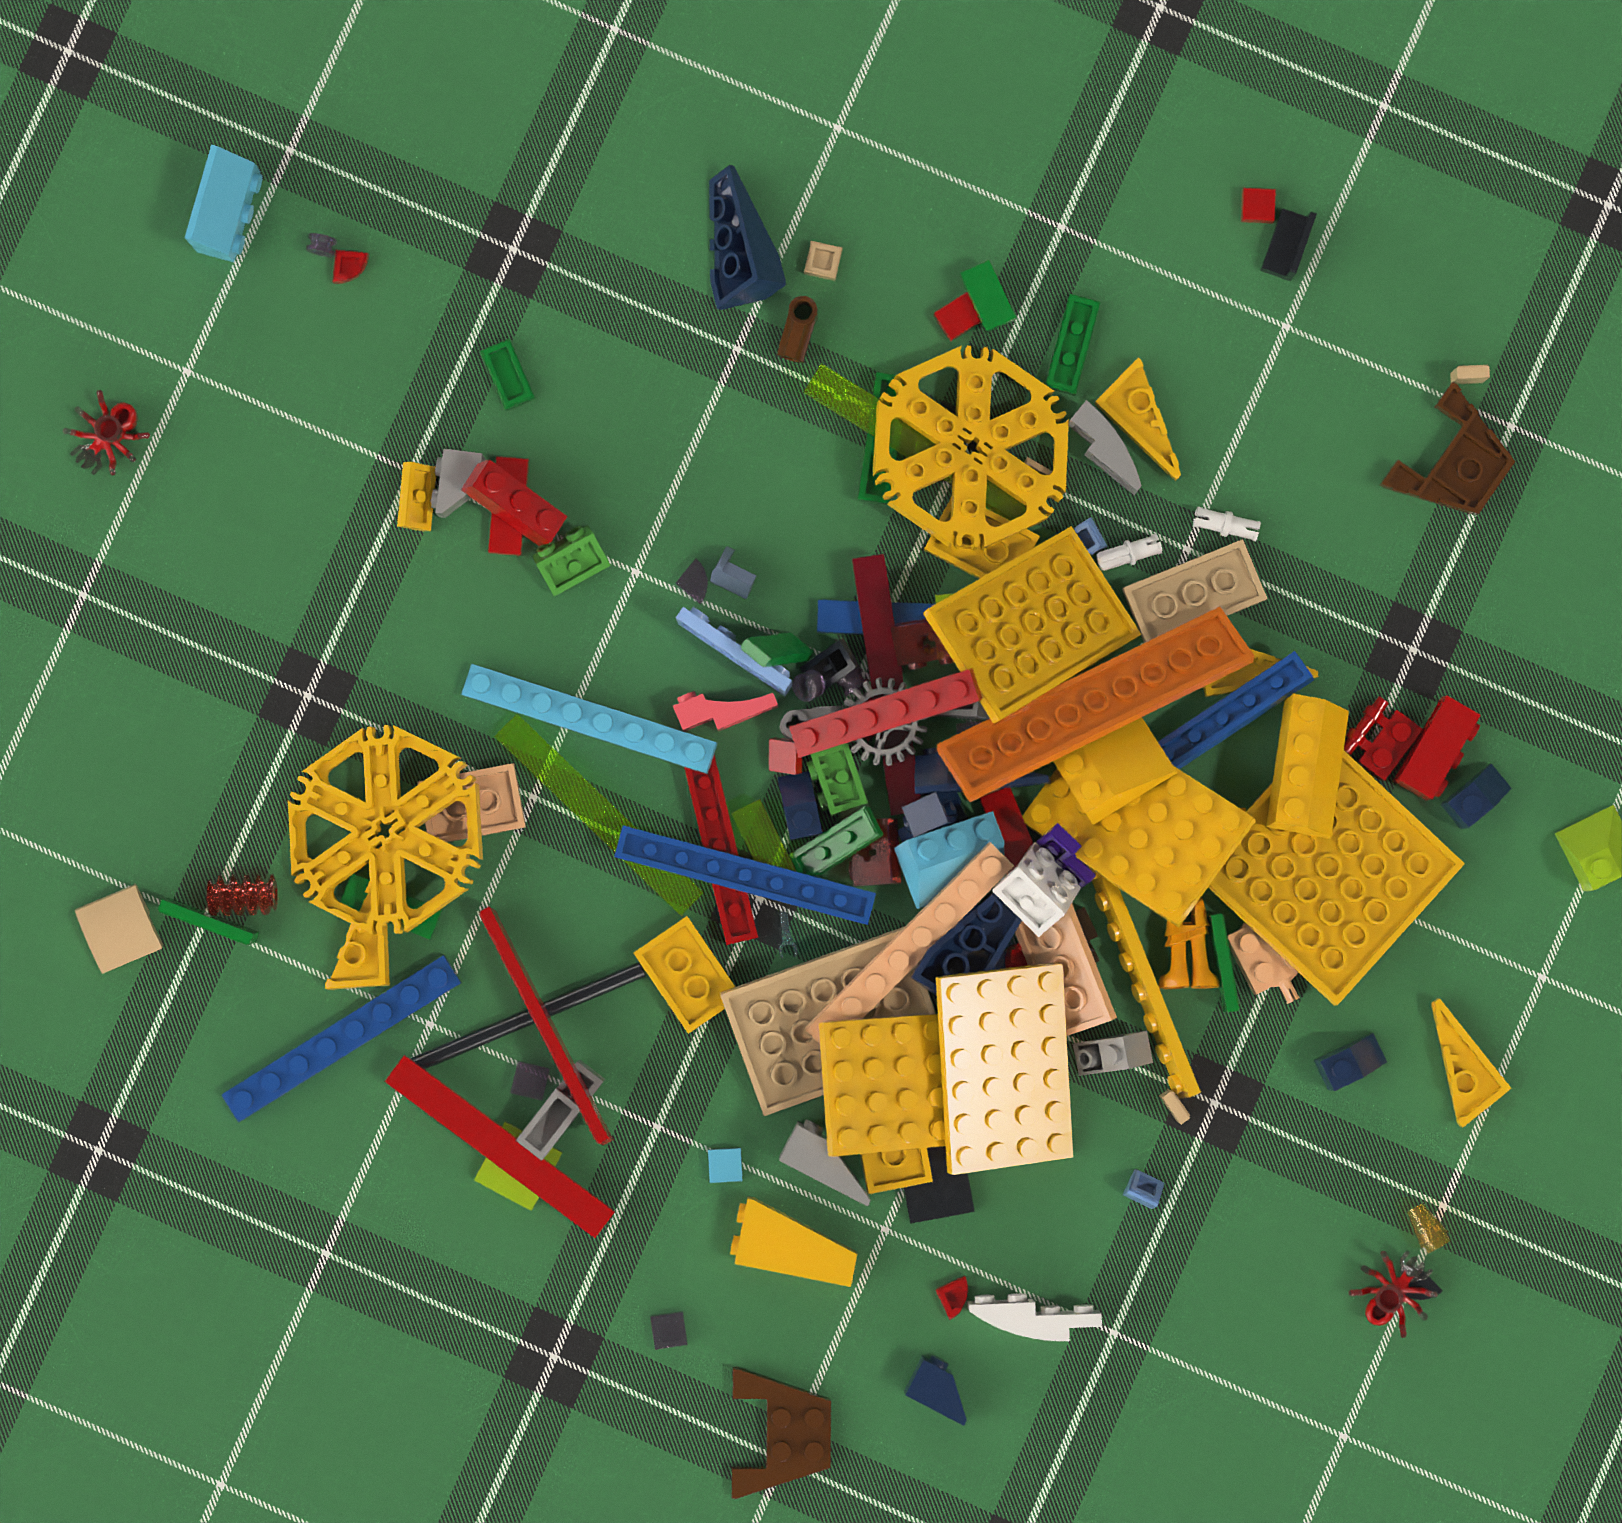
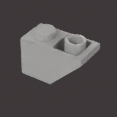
(453, 471)
(1113, 1053)

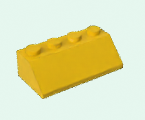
(1307, 766)

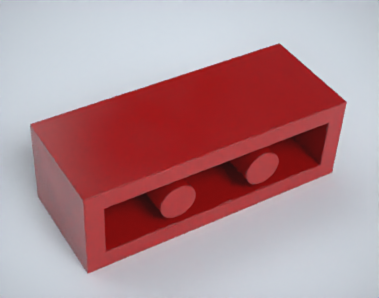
(514, 502)
(1438, 748)

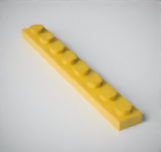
(1145, 988)

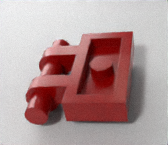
(1389, 744)

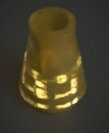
(1428, 1229)

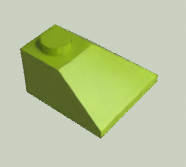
(1594, 848)

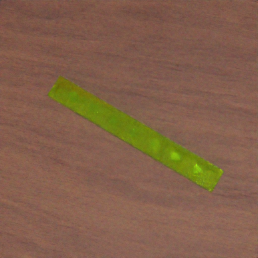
(860, 409)
(589, 806)

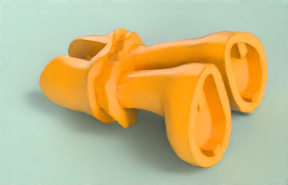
(1195, 932)

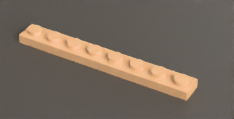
(915, 938)

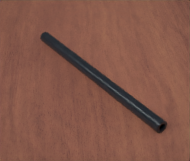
(524, 1019)

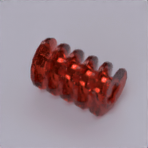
(242, 896)

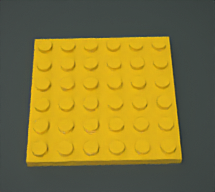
(1342, 898)

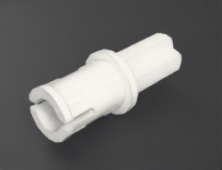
(1129, 552)

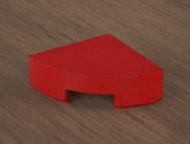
(348, 265)
(1015, 956)
(953, 1296)

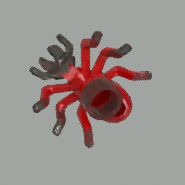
(108, 430)
(1392, 1294)

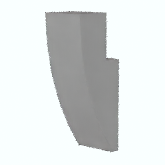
(1106, 446)
(556, 1114)

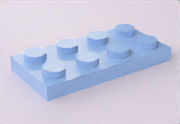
(724, 642)

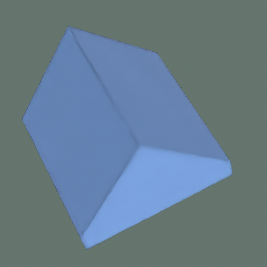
(1090, 536)
(1144, 1189)

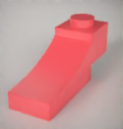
(696, 710)

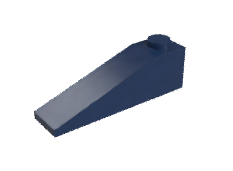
(745, 256)
(934, 776)
(970, 945)

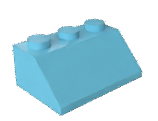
(223, 204)
(940, 855)

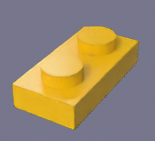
(416, 496)

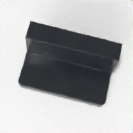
(1288, 244)

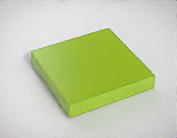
(501, 1182)

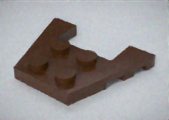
(1467, 468)
(795, 1433)

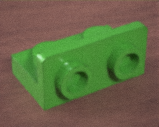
(570, 559)
(838, 779)

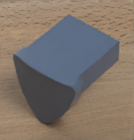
(731, 576)

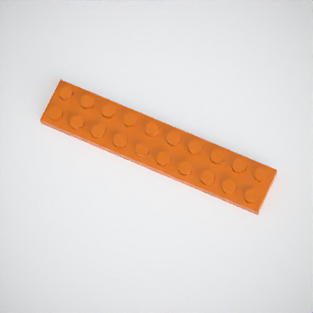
(1095, 703)

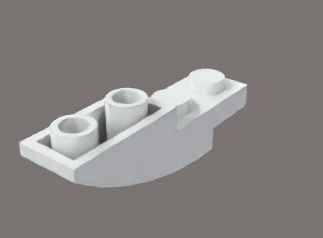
(1019, 1317)

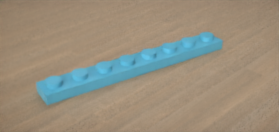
(589, 718)

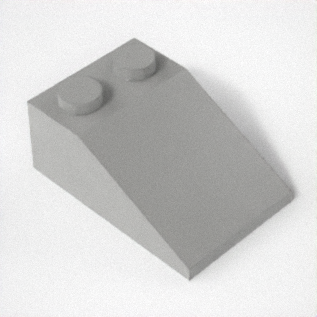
(808, 1153)

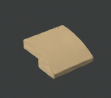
(118, 928)

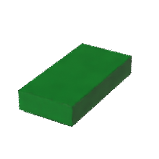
(987, 296)
(507, 374)

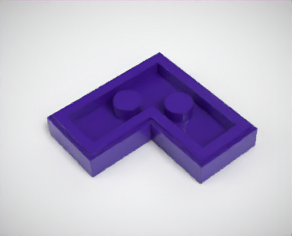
(1063, 849)

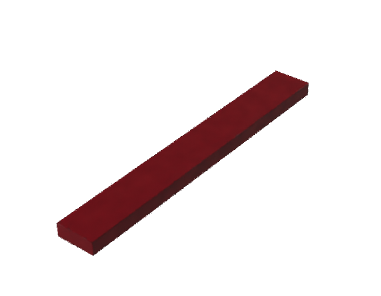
(876, 623)

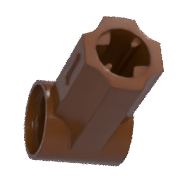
(797, 332)

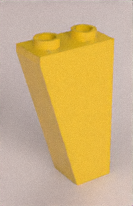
(787, 1246)

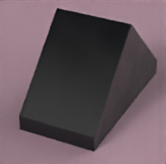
(833, 663)

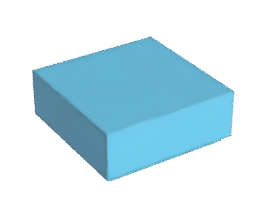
(725, 1165)

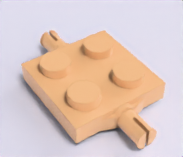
(1261, 963)

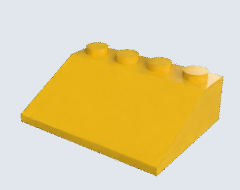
(1115, 769)

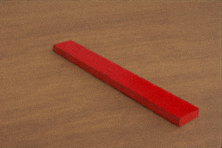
(545, 1026)
(499, 1146)

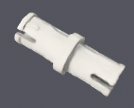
(1226, 523)

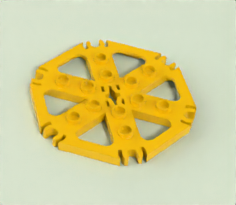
(974, 469)
(364, 820)

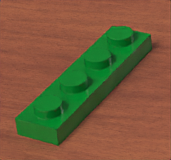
(868, 489)

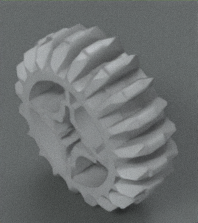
(878, 749)

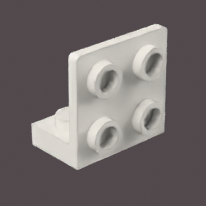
(1038, 889)

